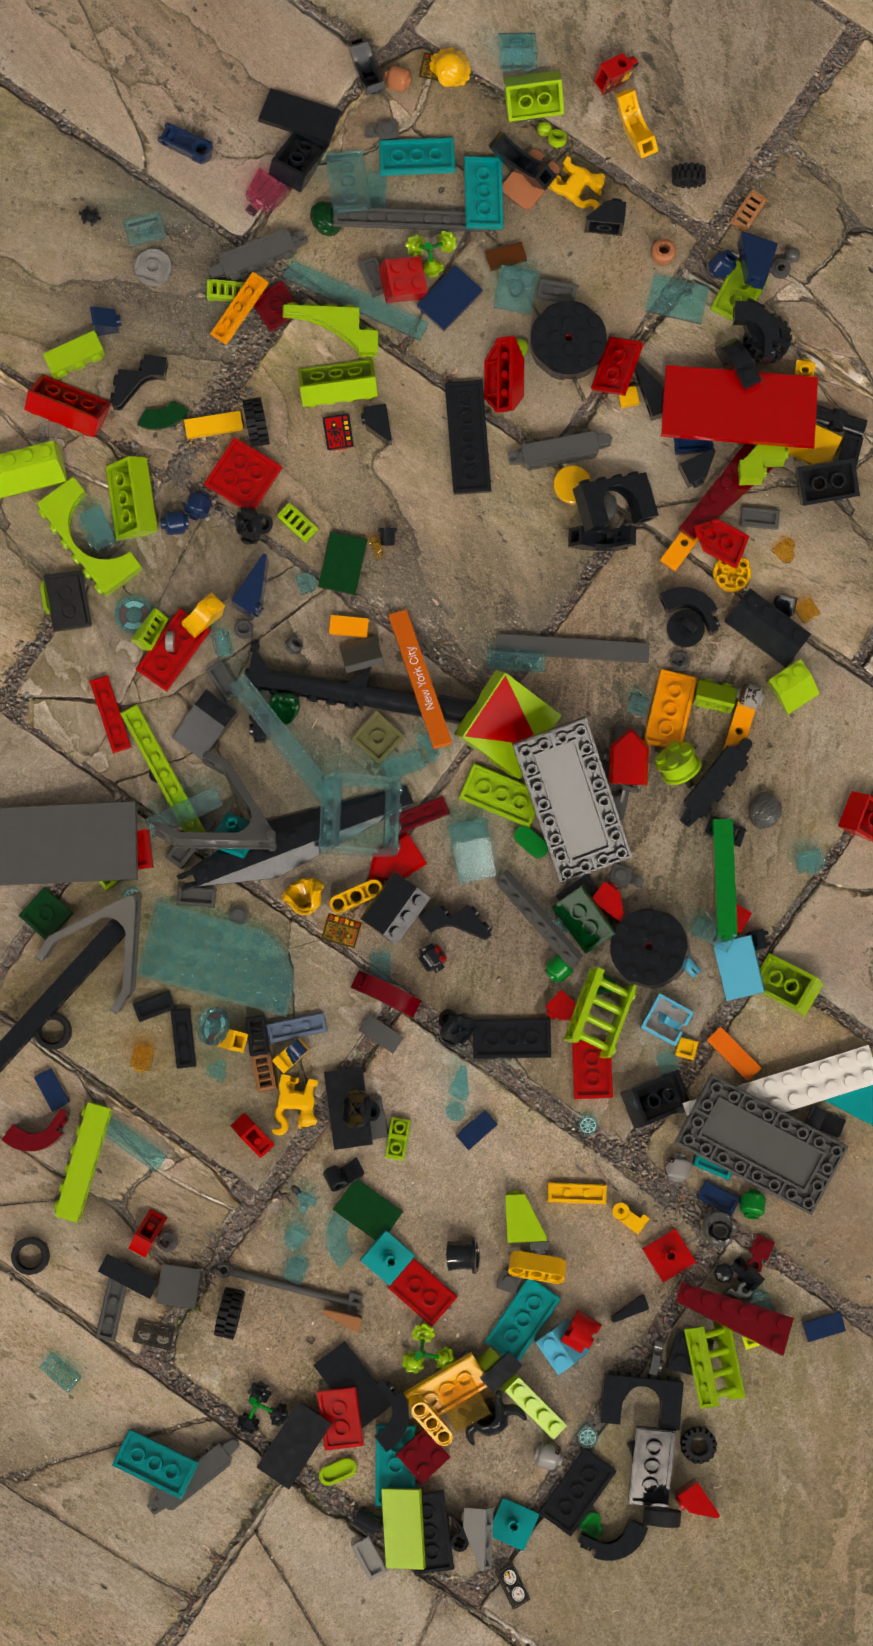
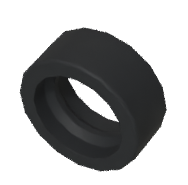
(65, 1039)
(15, 1256)
(662, 1517)

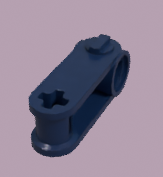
(186, 143)

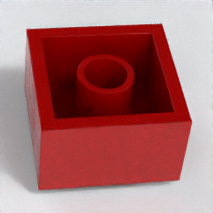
(403, 279)

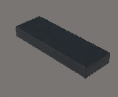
(183, 1038)
(128, 1276)

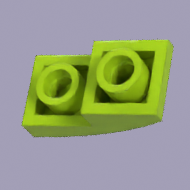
(397, 1139)

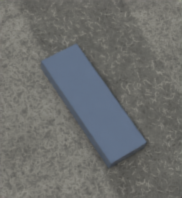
(296, 1027)

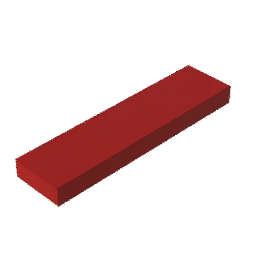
(110, 714)

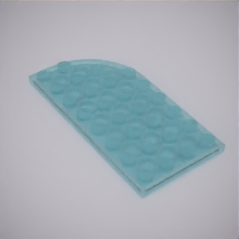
(217, 959)

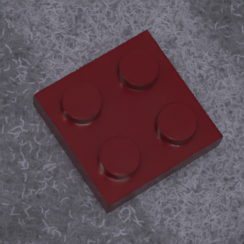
(422, 1456)

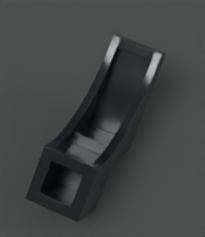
(520, 162)

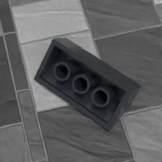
(767, 628)

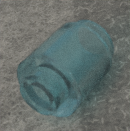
(222, 643)

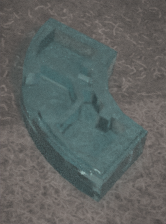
(337, 1241)

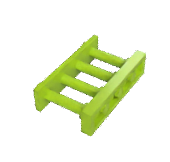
(582, 1012)
(702, 1367)

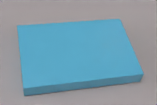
(740, 969)

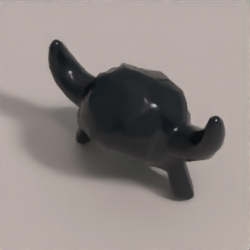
(497, 1420)

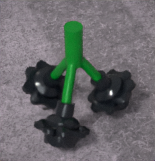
(260, 1393)

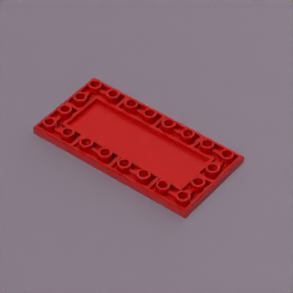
(716, 408)

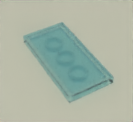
(348, 182)

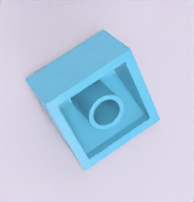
(556, 1352)

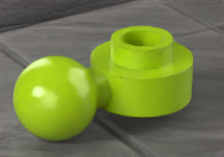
(556, 137)

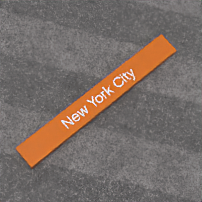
(420, 679)

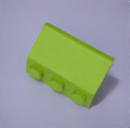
(533, 96)

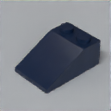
(251, 594)

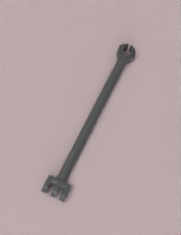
(349, 1302)

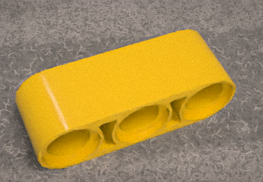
(346, 896)
(537, 1267)
(426, 1412)

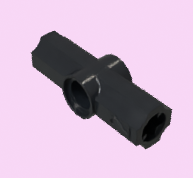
(839, 421)

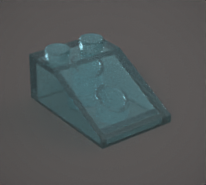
(472, 850)

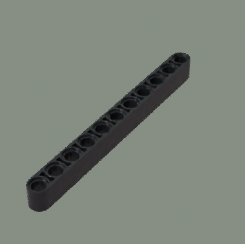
(60, 991)

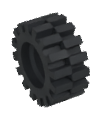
(688, 175)
(709, 1451)

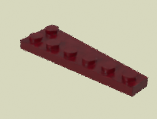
(720, 496)
(750, 1321)

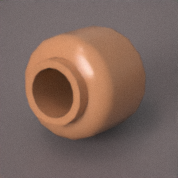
(397, 78)
(663, 252)

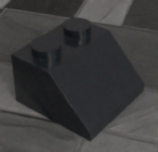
(607, 218)
(679, 1355)

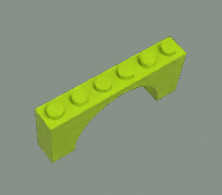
(106, 573)

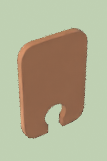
(520, 190)

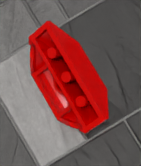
(504, 375)

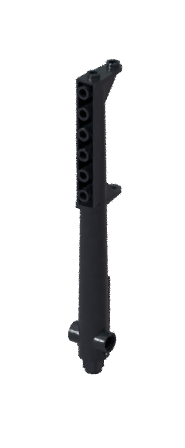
(350, 693)

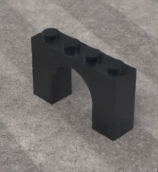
(632, 487)
(617, 1386)

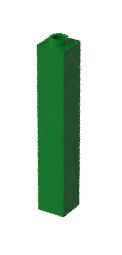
(724, 879)

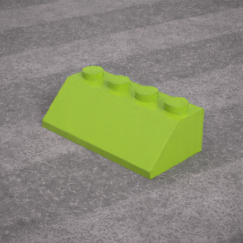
(337, 382)
(31, 469)
(131, 498)

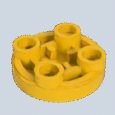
(567, 480)
(732, 579)

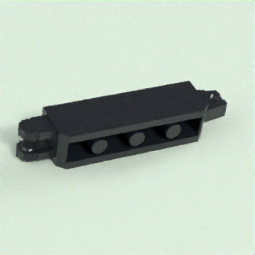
(714, 781)

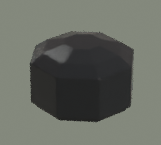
(723, 1273)

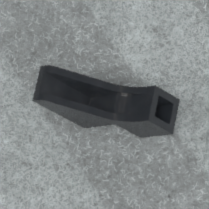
(129, 382)
(464, 920)

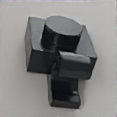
(749, 1275)

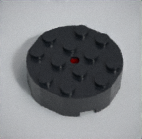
(585, 341)
(655, 966)

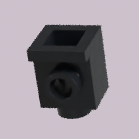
(255, 730)

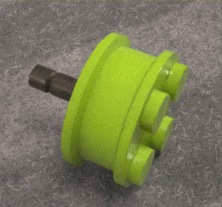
(678, 763)

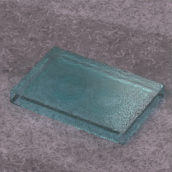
(144, 229)
(677, 299)

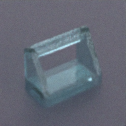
(460, 1085)

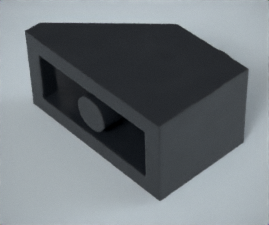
(377, 422)
(696, 469)

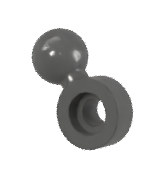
(791, 256)

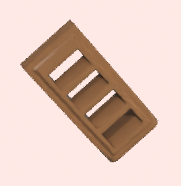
(756, 197)
(264, 1088)
(348, 1320)

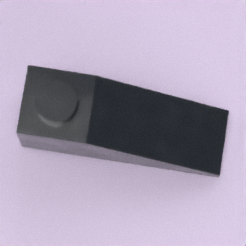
(651, 391)

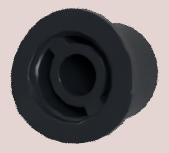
(463, 1255)

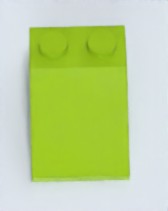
(789, 985)

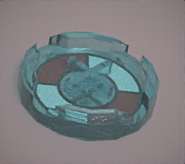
(131, 613)
(213, 1026)

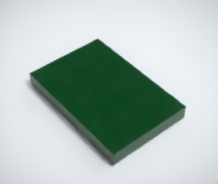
(342, 563)
(584, 919)
(367, 1210)

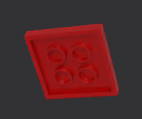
(243, 475)

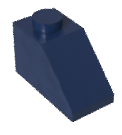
(105, 321)

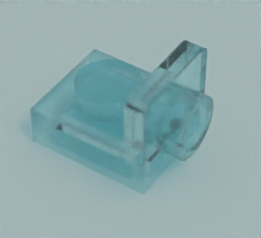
(296, 1269)
(761, 1299)

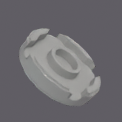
(152, 267)

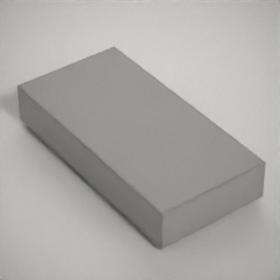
(369, 1558)

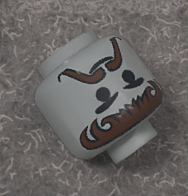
(751, 696)
(677, 1168)
(548, 1455)

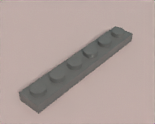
(539, 919)

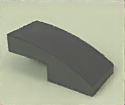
(381, 1034)

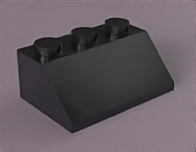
(395, 908)

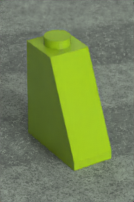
(521, 1220)

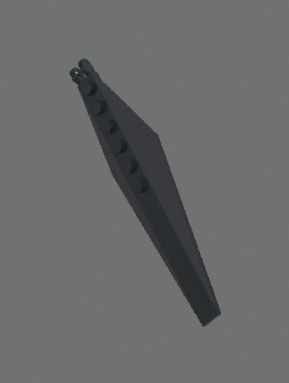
(296, 843)

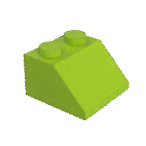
(793, 686)
(715, 696)

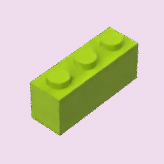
(74, 355)

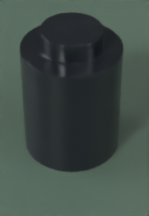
(367, 1521)

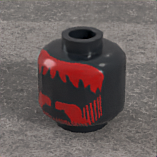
(432, 958)

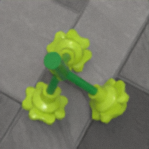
(416, 245)
(414, 1360)

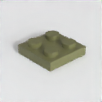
(378, 738)

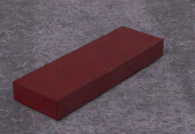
(423, 814)

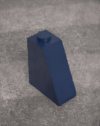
(755, 258)

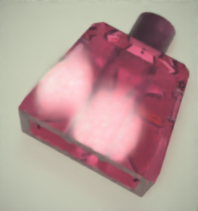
(265, 193)

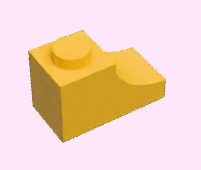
(204, 615)

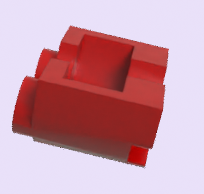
(580, 1331)

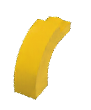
(634, 125)

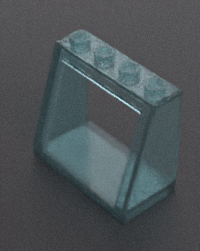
(331, 813)

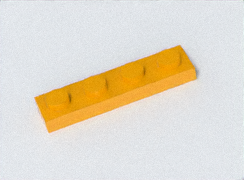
(239, 308)

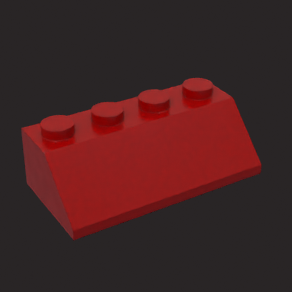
(67, 405)

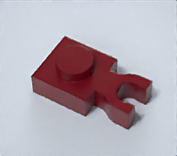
(761, 1249)

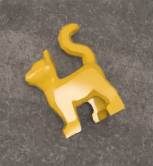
(578, 180)
(296, 1100)

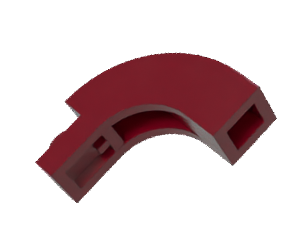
(386, 993)
(25, 1141)

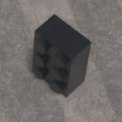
(827, 481)

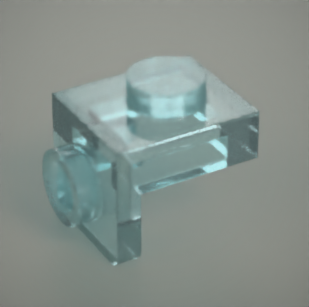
(424, 741)

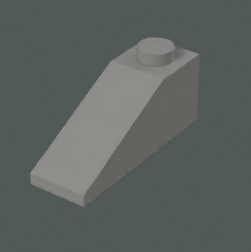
(479, 1532)

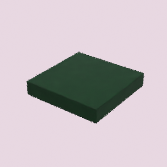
(45, 914)

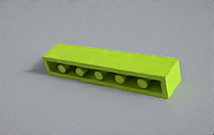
(83, 1162)

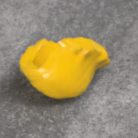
(450, 67)
(304, 895)

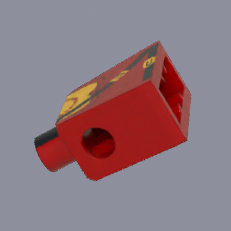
(614, 72)

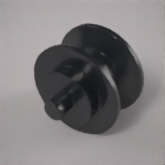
(90, 216)

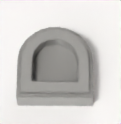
(169, 641)

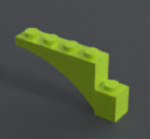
(340, 321)
(754, 466)
(526, 1398)

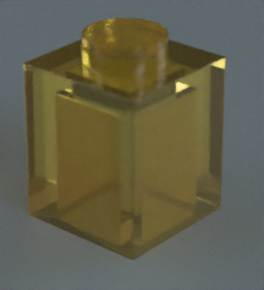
(142, 1058)

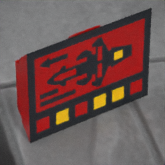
(338, 432)

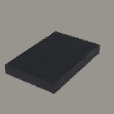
(67, 601)

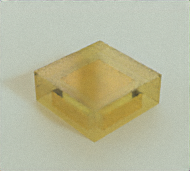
(807, 610)

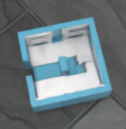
(666, 1020)

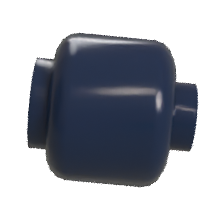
(722, 264)
(198, 505)
(174, 522)

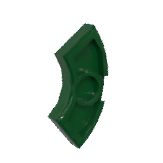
(162, 418)

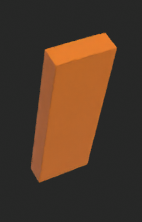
(733, 1054)

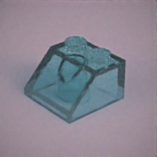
(517, 51)
(516, 289)

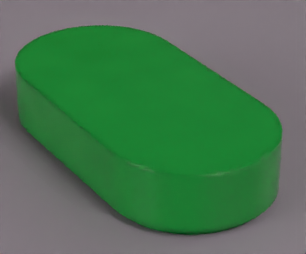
(530, 842)

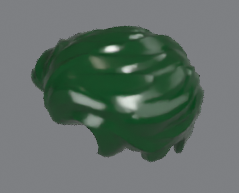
(322, 218)
(285, 706)

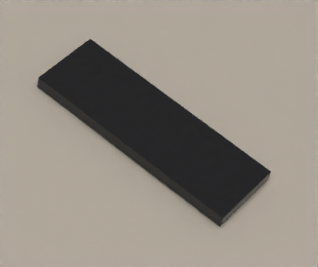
(468, 437)

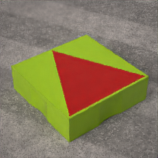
(503, 716)

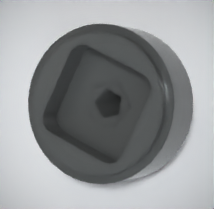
(680, 661)
(167, 1241)

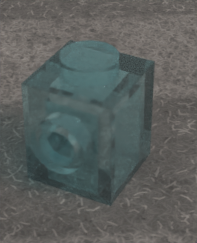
(809, 862)
(296, 1237)

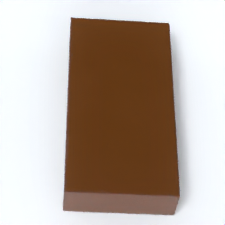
(506, 256)

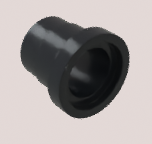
(387, 536)

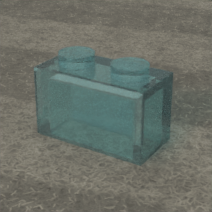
(97, 528)

